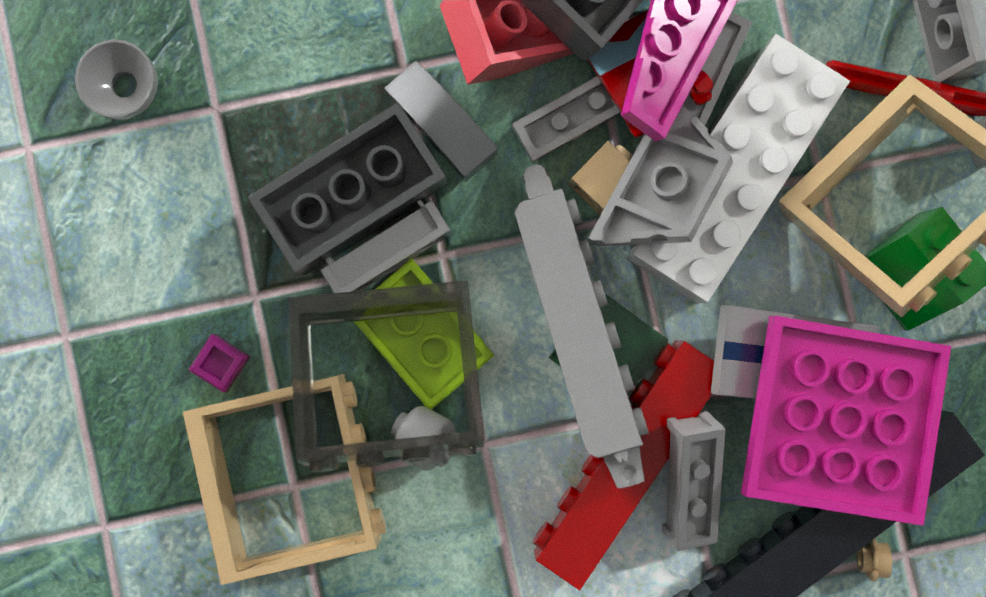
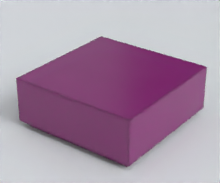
(219, 363)

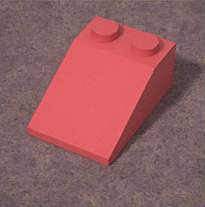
(498, 38)

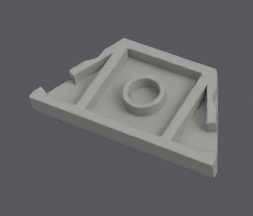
(665, 187)

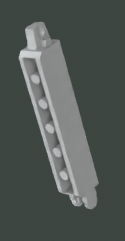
(578, 328)

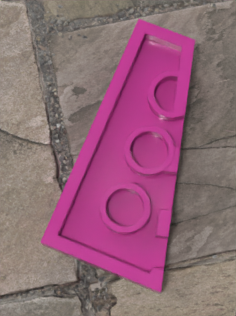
(669, 59)

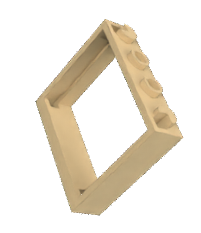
(852, 150)
(219, 500)

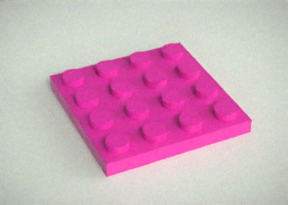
(846, 420)

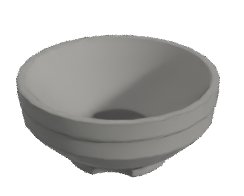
(102, 68)

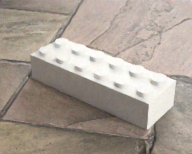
(766, 133)

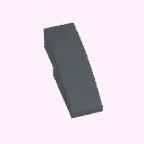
(442, 121)

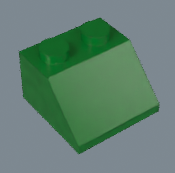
(912, 248)

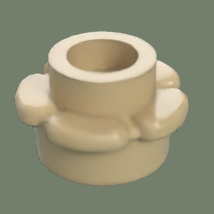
(875, 560)

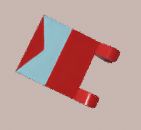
(616, 62)

